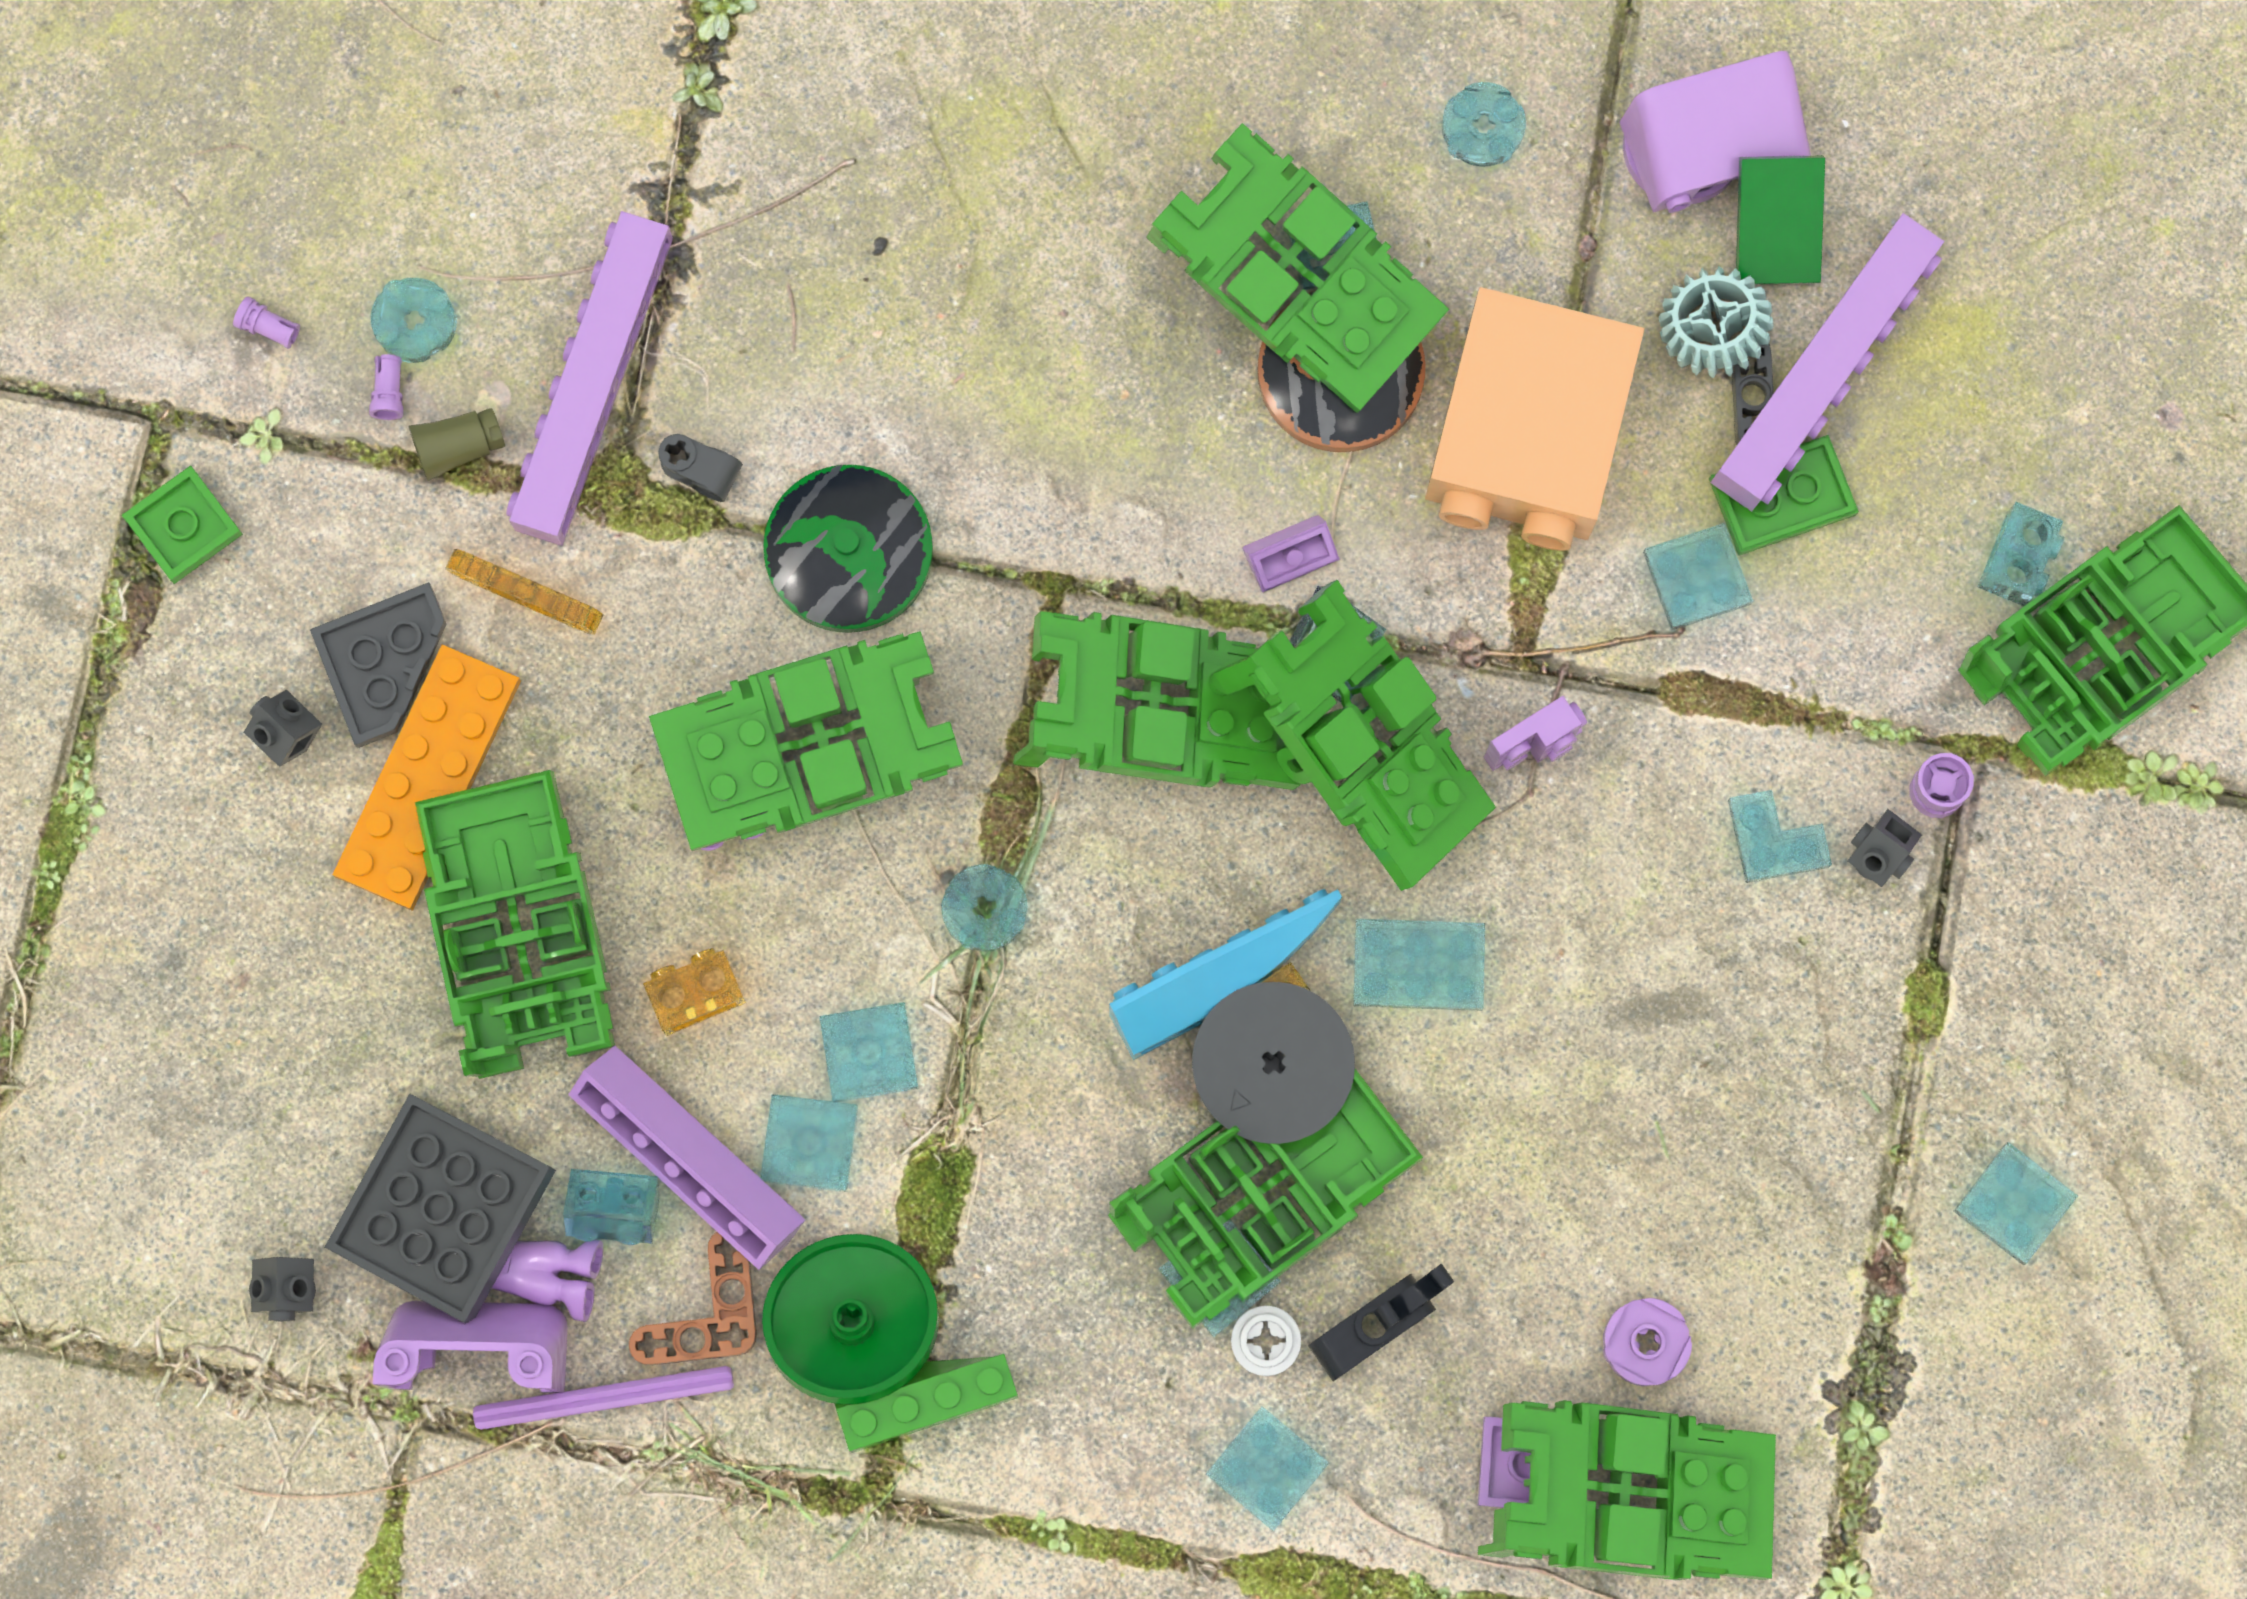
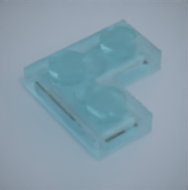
(1765, 848)

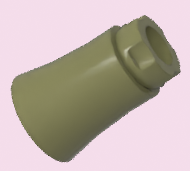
(455, 441)

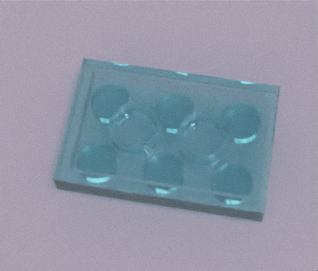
(1419, 964)

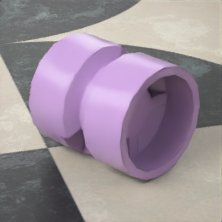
(1941, 785)

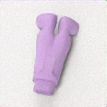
(534, 1272)

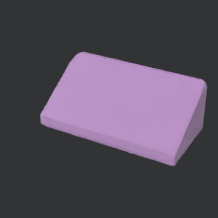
(1291, 553)

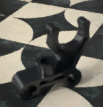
(1397, 1311)

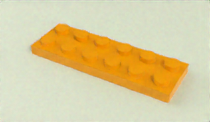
(432, 757)

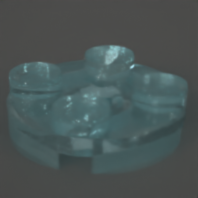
(1483, 148)
(426, 339)
(994, 885)

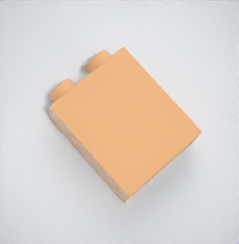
(1533, 418)

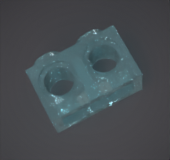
(2013, 550)

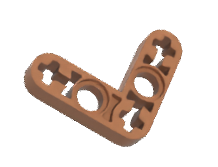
(724, 1316)

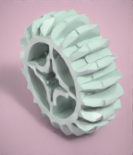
(1747, 309)

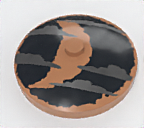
(1324, 420)

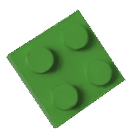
(182, 524)

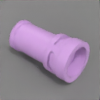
(259, 320)
(386, 396)

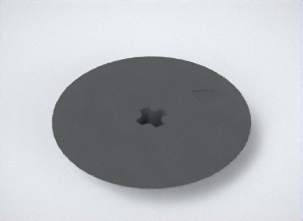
(1250, 1086)

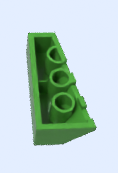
(932, 1397)

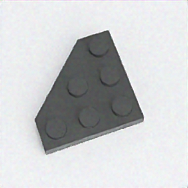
(380, 659)

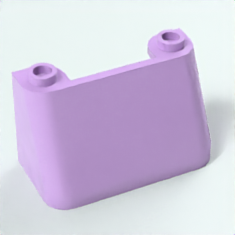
(1700, 125)
(529, 1332)

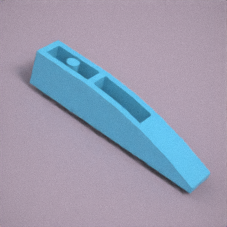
(1185, 995)

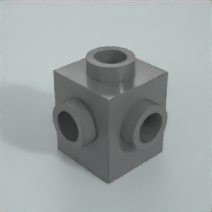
(282, 727)
(1884, 848)
(282, 1287)

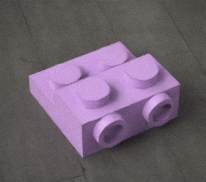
(1544, 734)

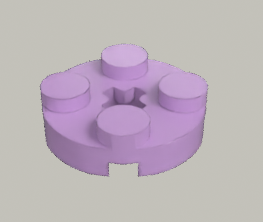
(1670, 1333)

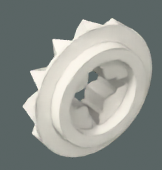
(1280, 1326)

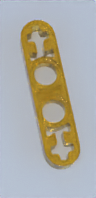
(524, 591)

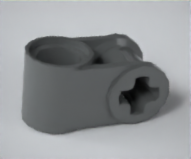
(706, 468)

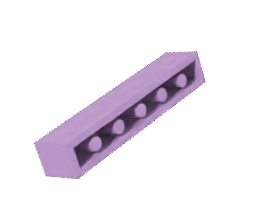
(686, 1157)

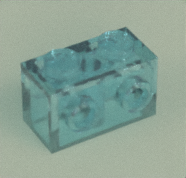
(611, 1206)

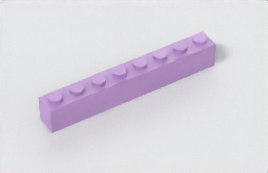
(1827, 362)
(590, 379)

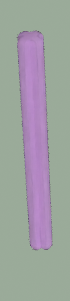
(603, 1397)

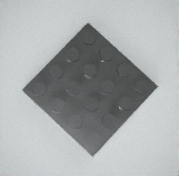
(440, 1209)

